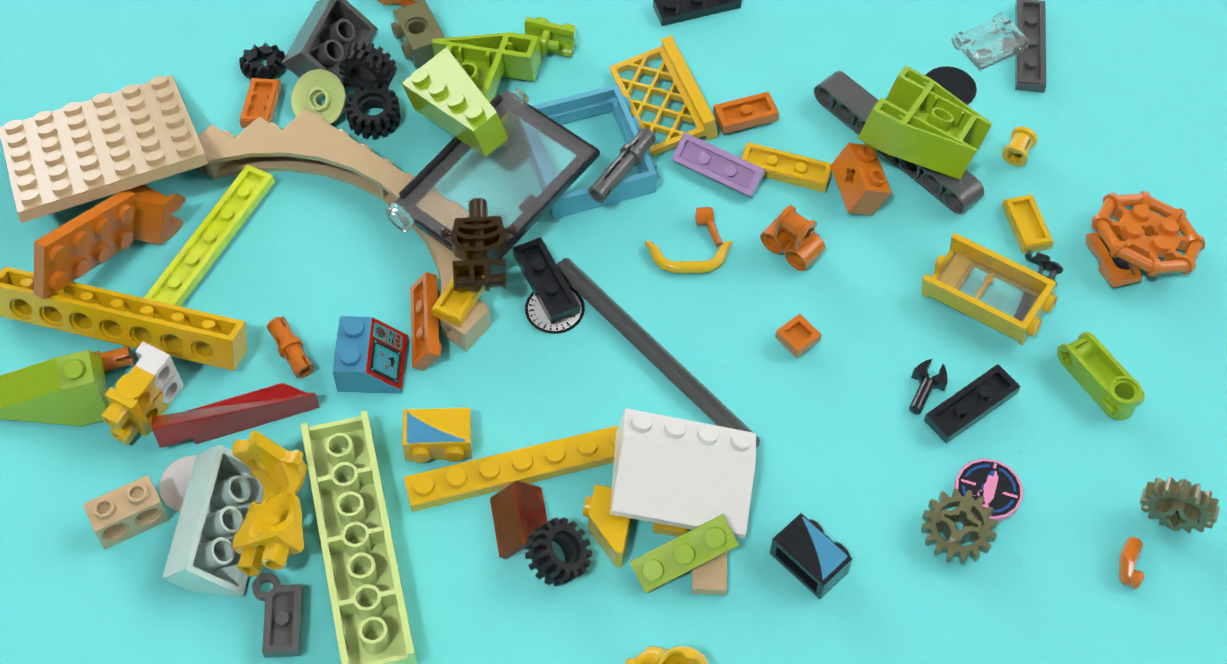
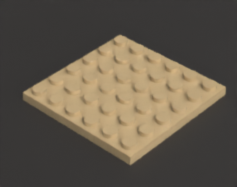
(99, 147)

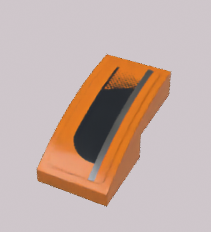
(1115, 271)

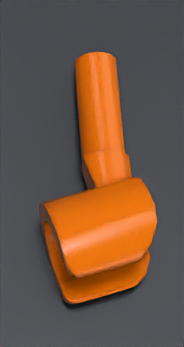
(705, 216)

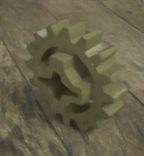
(1180, 504)
(944, 521)

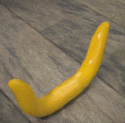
(688, 266)

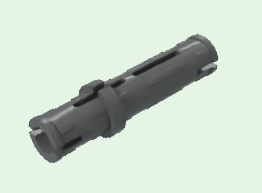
(629, 156)

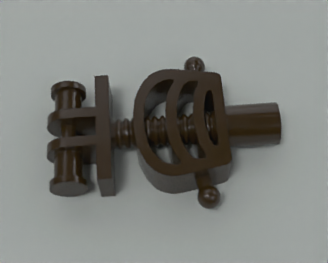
(478, 244)

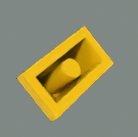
(607, 529)

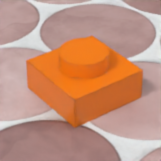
(798, 335)

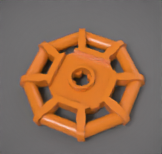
(1163, 232)

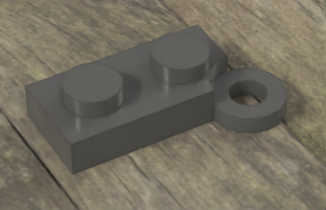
(281, 616)

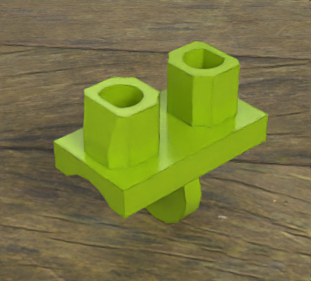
(552, 37)

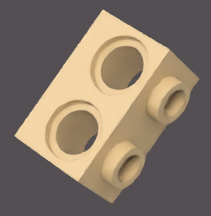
(125, 512)

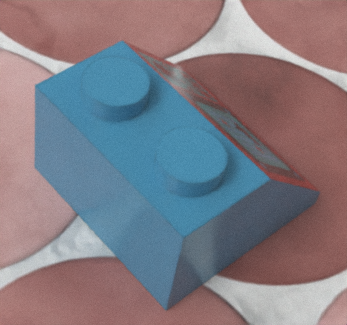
(369, 356)

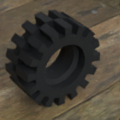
(367, 66)
(373, 124)
(545, 559)

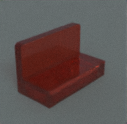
(515, 515)

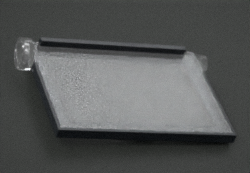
(515, 179)

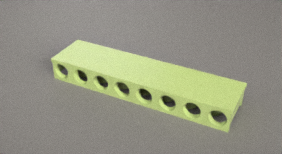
(357, 543)

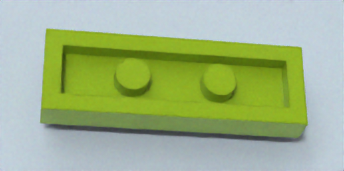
(684, 553)

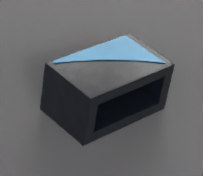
(811, 555)

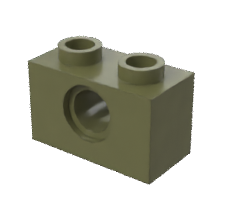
(416, 29)

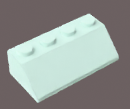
(209, 518)

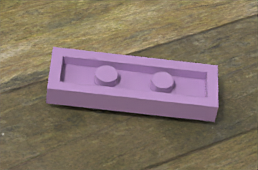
(718, 164)

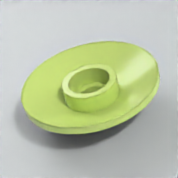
(310, 90)

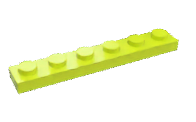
(211, 237)

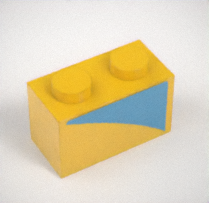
(437, 434)

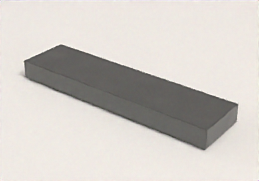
(1031, 63)

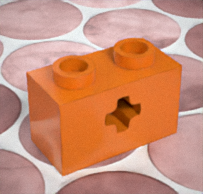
(860, 179)

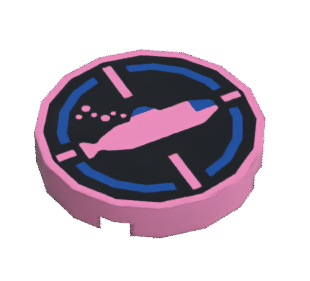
(995, 483)

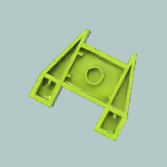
(494, 56)
(925, 125)

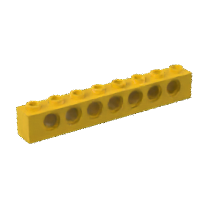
(125, 320)

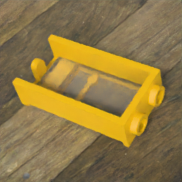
(991, 288)

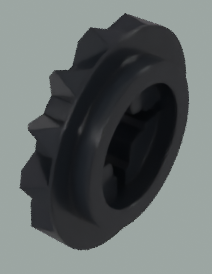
(253, 68)

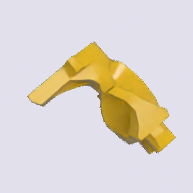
(275, 525)

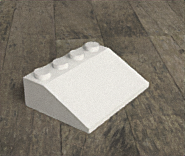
(682, 471)

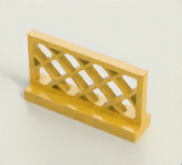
(682, 82)

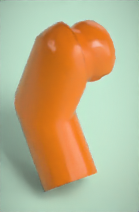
(1127, 562)

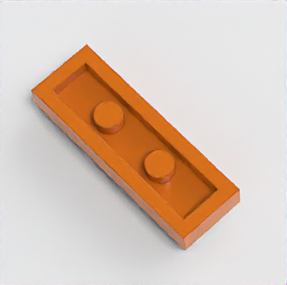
(424, 325)

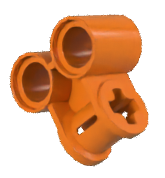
(793, 237)

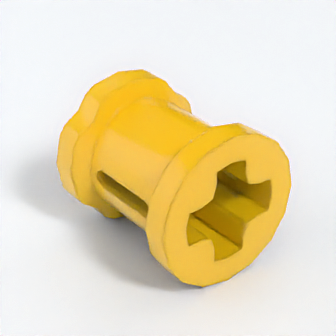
(1019, 146)

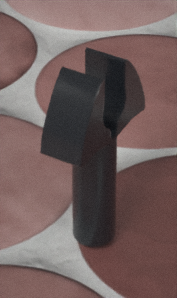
(926, 385)

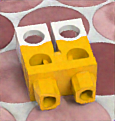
(142, 394)

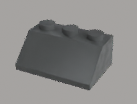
(327, 36)

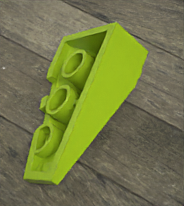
(56, 391)

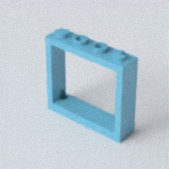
(589, 105)

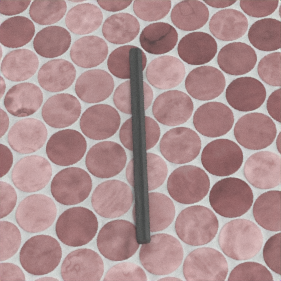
(650, 348)

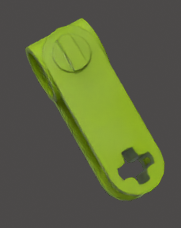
(1101, 376)

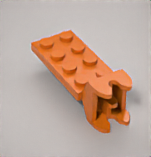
(101, 234)

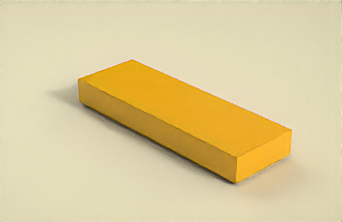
(789, 167)

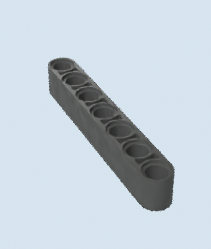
(853, 105)

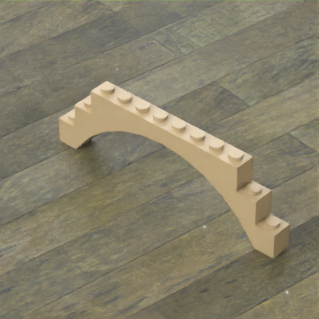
(320, 149)

